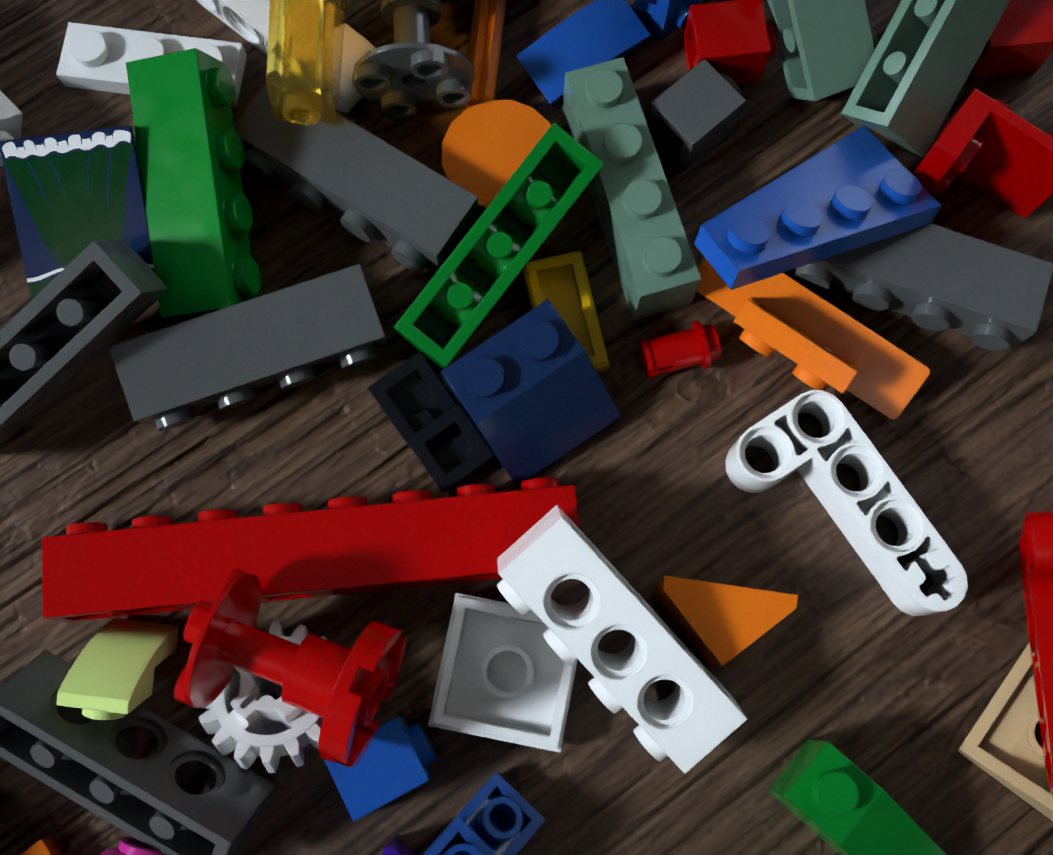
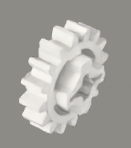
(258, 715)

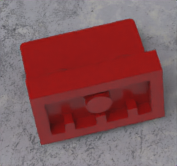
(993, 153)

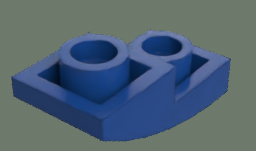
(586, 38)
(490, 823)

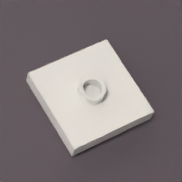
(501, 677)

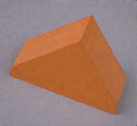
(722, 617)

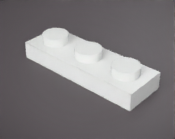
(97, 55)

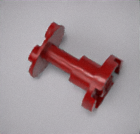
(314, 676)

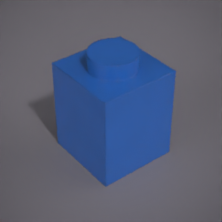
(389, 768)

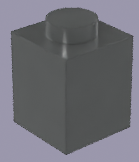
(695, 114)

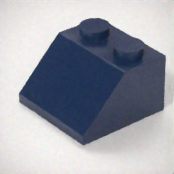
(532, 393)

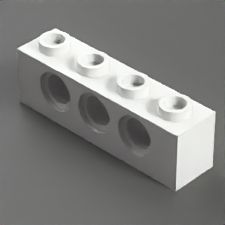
(680, 726)

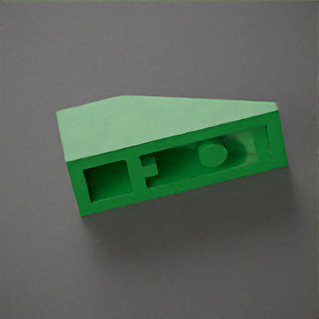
(847, 805)

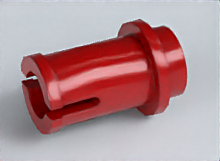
(680, 350)

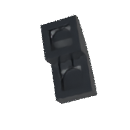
(430, 422)

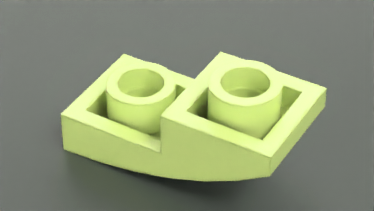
(117, 668)

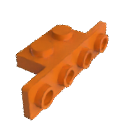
(819, 338)

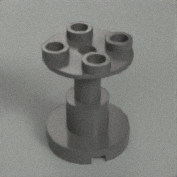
(412, 70)

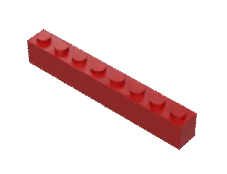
(292, 552)

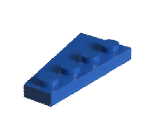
(816, 211)

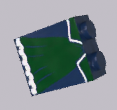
(74, 193)

